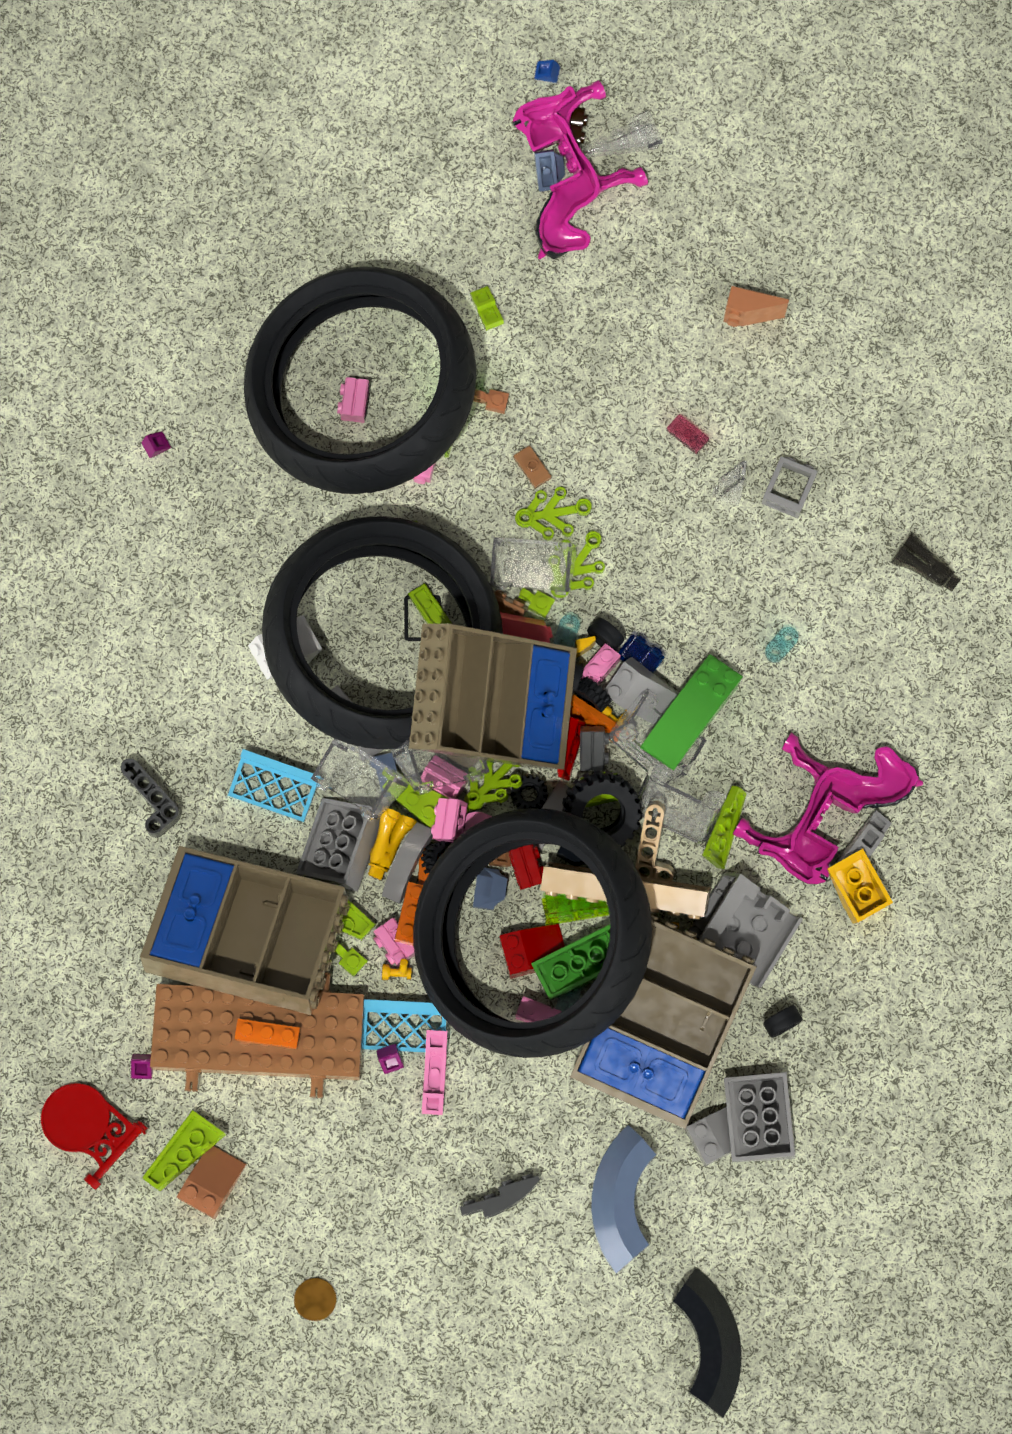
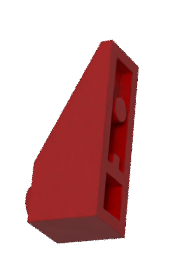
(573, 744)

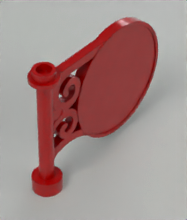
(79, 1118)

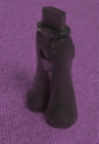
(934, 570)

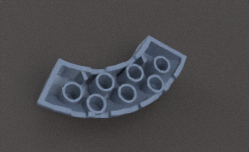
(614, 1198)

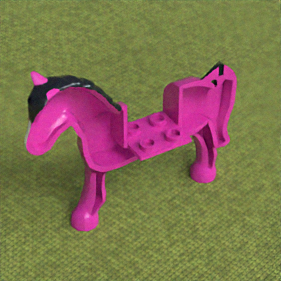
(551, 125)
(801, 848)

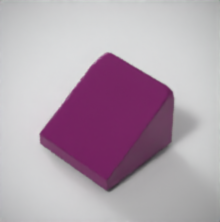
(155, 444)
(389, 1058)
(141, 1066)

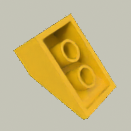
(858, 886)

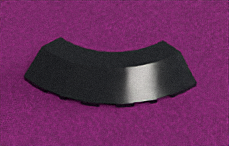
(716, 1339)

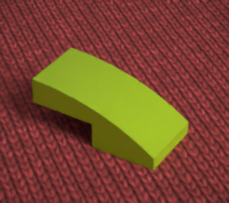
(486, 308)

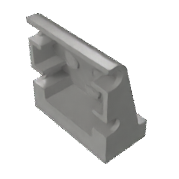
(747, 923)

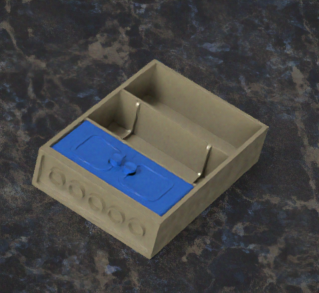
(492, 697)
(245, 930)
(671, 1028)

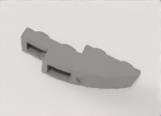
(869, 836)

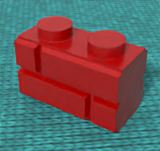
(526, 866)

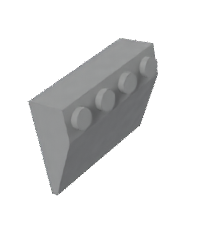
(338, 845)
(759, 1117)

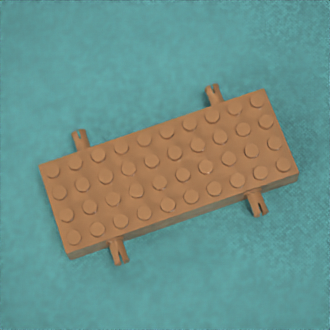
(198, 1028)

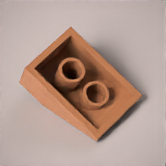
(752, 307)
(211, 1182)

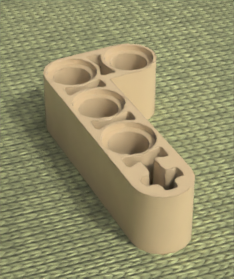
(653, 842)

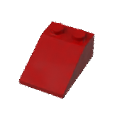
(527, 946)

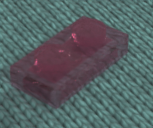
(687, 434)

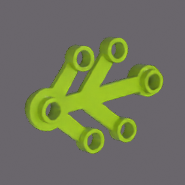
(550, 514)
(579, 570)
(492, 781)

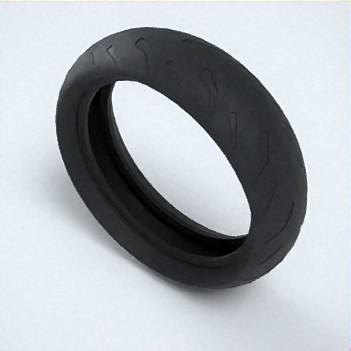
(313, 305)
(335, 545)
(438, 914)

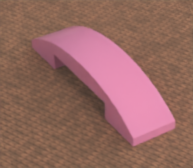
(434, 1072)

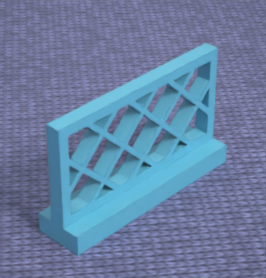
(279, 768)
(398, 1007)

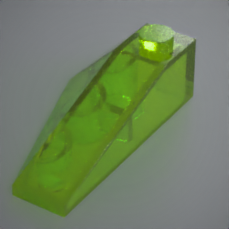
(564, 910)

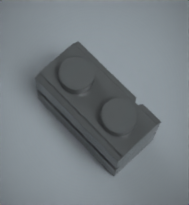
(593, 748)

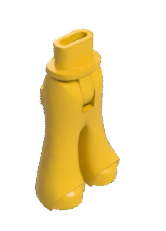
(390, 834)

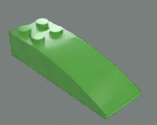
(691, 712)
(573, 964)

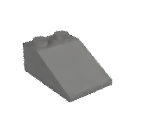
(632, 680)
(711, 1137)

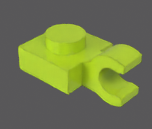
(539, 603)
(351, 960)

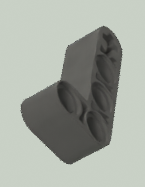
(148, 793)

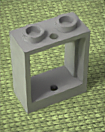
(780, 503)

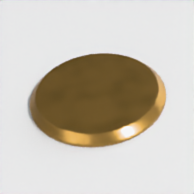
(315, 1299)

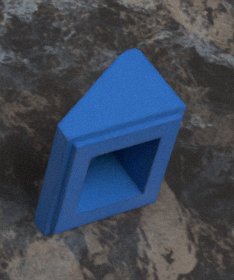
(547, 71)

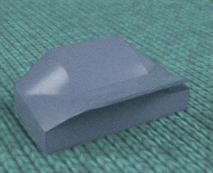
(548, 168)
(489, 889)

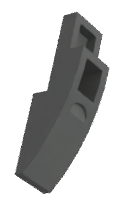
(510, 1195)

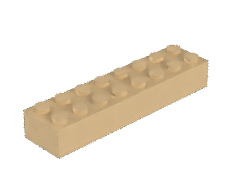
(662, 894)

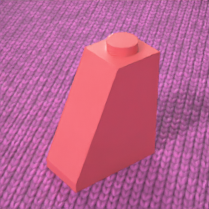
(525, 627)

